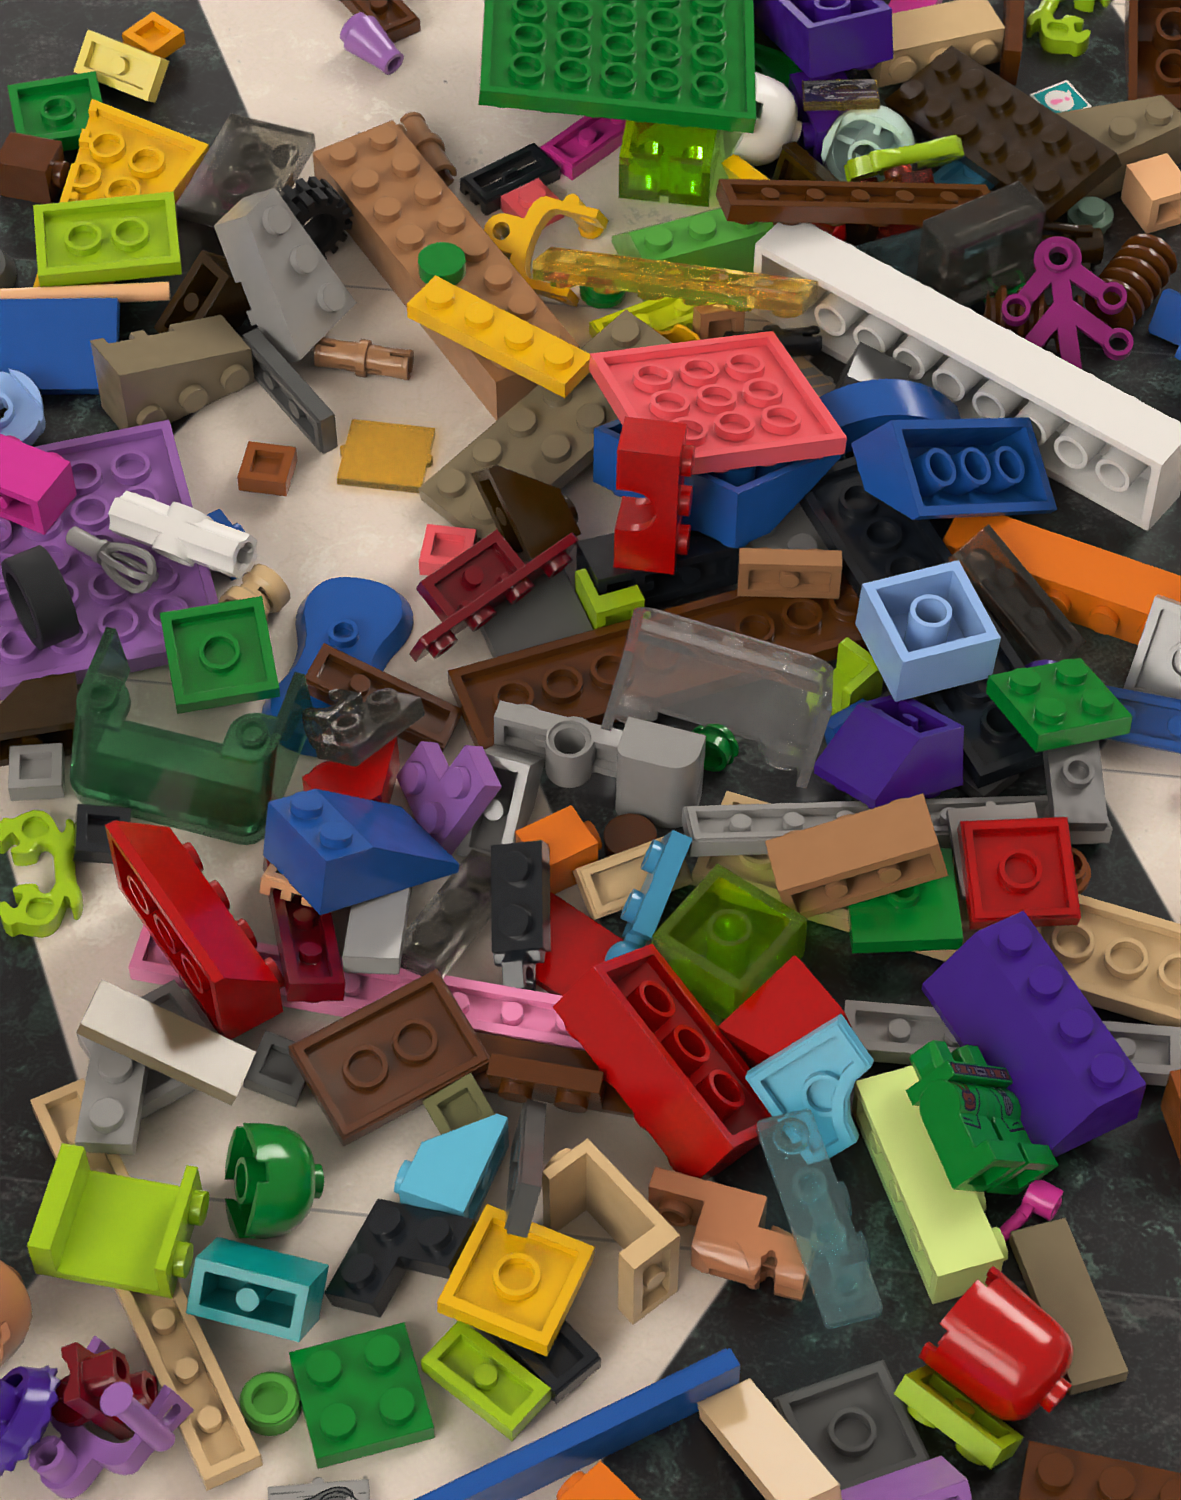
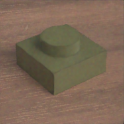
(458, 1105)

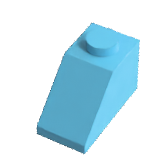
(455, 1168)

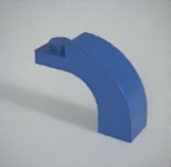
(872, 403)

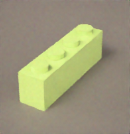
(940, 1224)

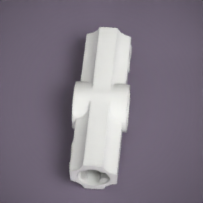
(183, 534)

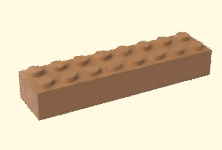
(407, 206)

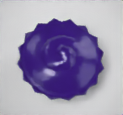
(24, 1411)

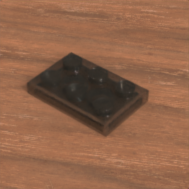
(242, 162)

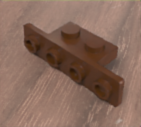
(547, 1074)

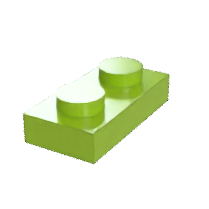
(486, 1379)
(943, 1406)

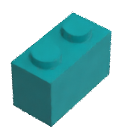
(257, 1289)

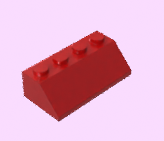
(195, 927)
(665, 1060)

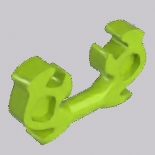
(1061, 35)
(927, 154)
(39, 912)

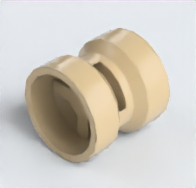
(261, 582)

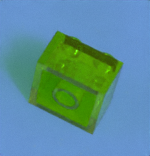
(729, 940)

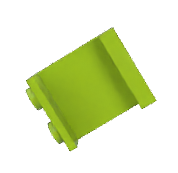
(116, 1227)

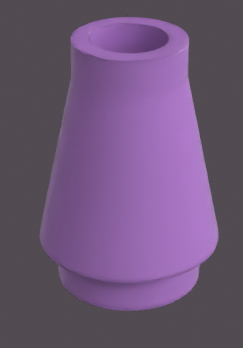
(369, 41)

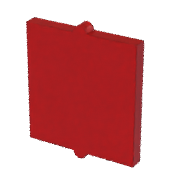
(575, 947)

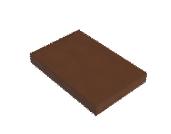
(389, 1056)

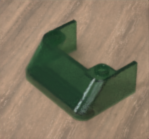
(177, 776)

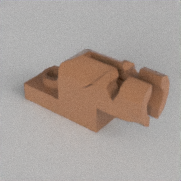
(730, 1232)

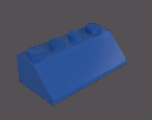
(955, 468)

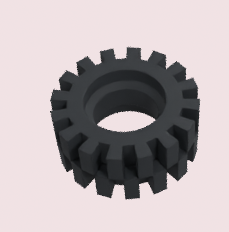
(326, 207)

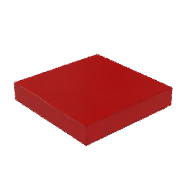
(1019, 868)

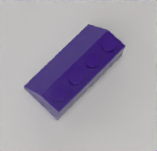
(1031, 1017)

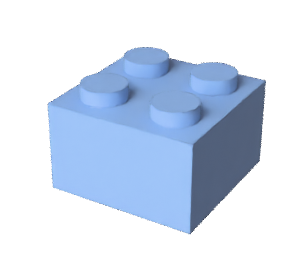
(927, 630)

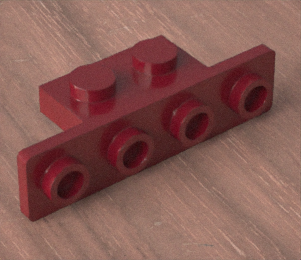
(477, 582)

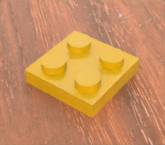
(516, 1283)

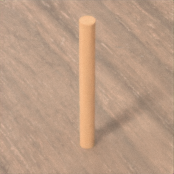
(124, 292)

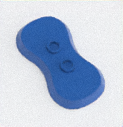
(353, 617)

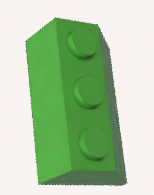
(696, 240)

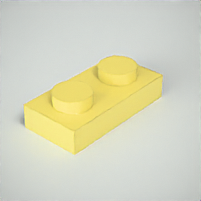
(122, 66)

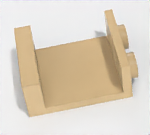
(650, 1245)

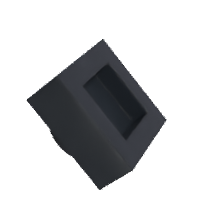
(90, 831)

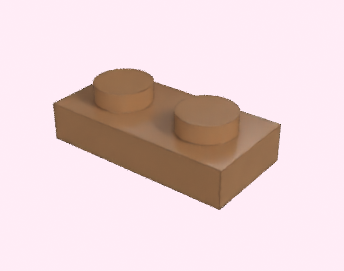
(789, 573)

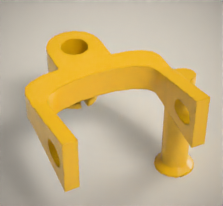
(523, 234)

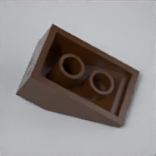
(1153, 49)

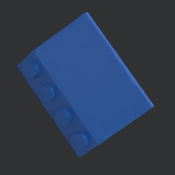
(727, 505)

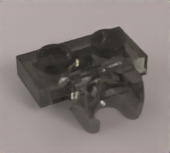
(357, 729)

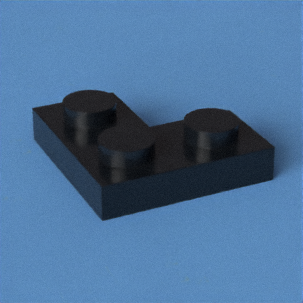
(389, 1244)

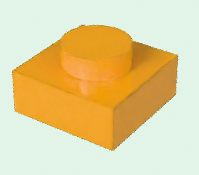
(155, 36)

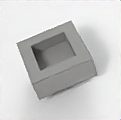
(36, 771)

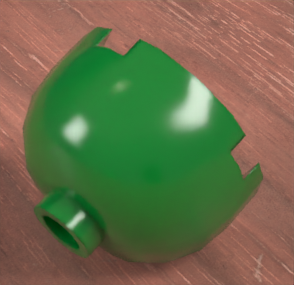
(271, 1180)

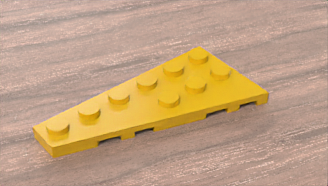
(129, 158)

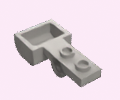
(653, 763)

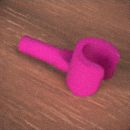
(1040, 1199)

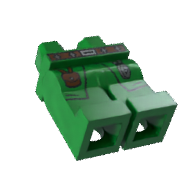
(975, 1121)

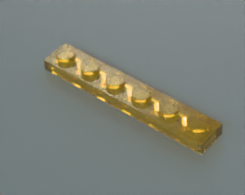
(692, 283)

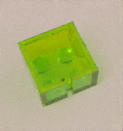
(668, 163)

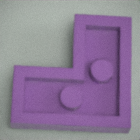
(445, 797)

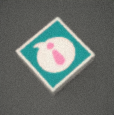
(1061, 98)

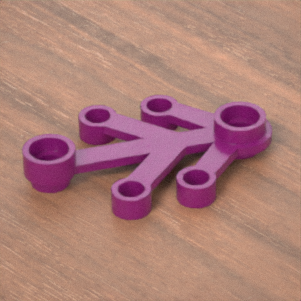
(1065, 313)

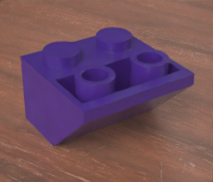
(893, 752)

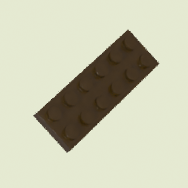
(1004, 131)

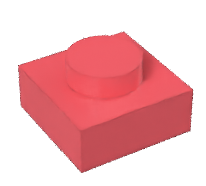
(520, 199)
(442, 545)

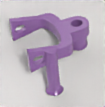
(77, 1457)

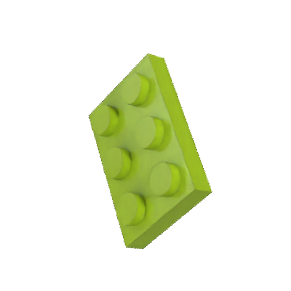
(107, 239)

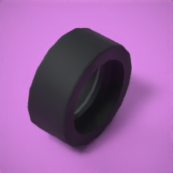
(40, 597)

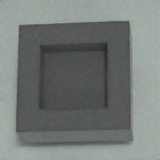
(274, 1071)

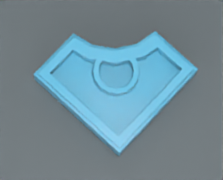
(817, 1076)

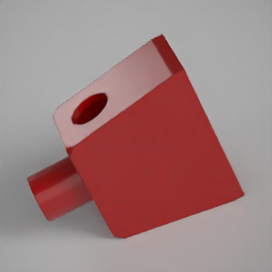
(779, 1013)

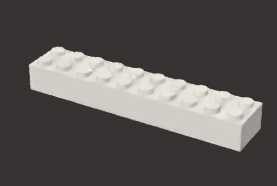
(1084, 427)

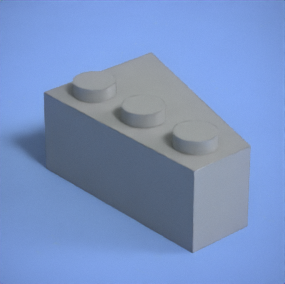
(283, 274)

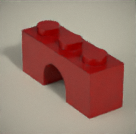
(653, 463)

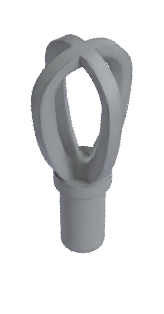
(104, 553)

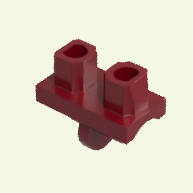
(88, 1378)

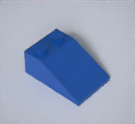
(349, 848)

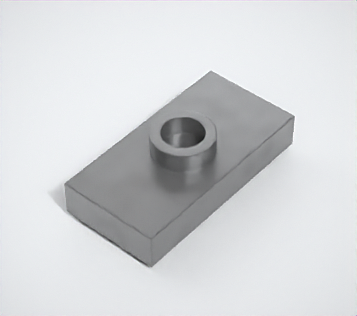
(1076, 786)

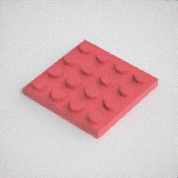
(735, 394)

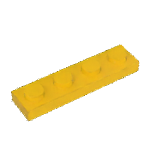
(499, 336)

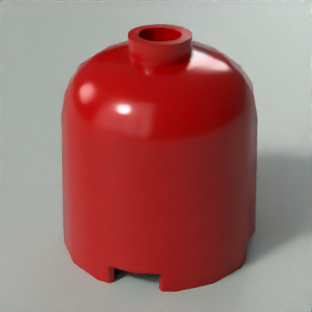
(1003, 1350)

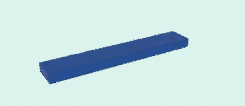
(595, 1434)

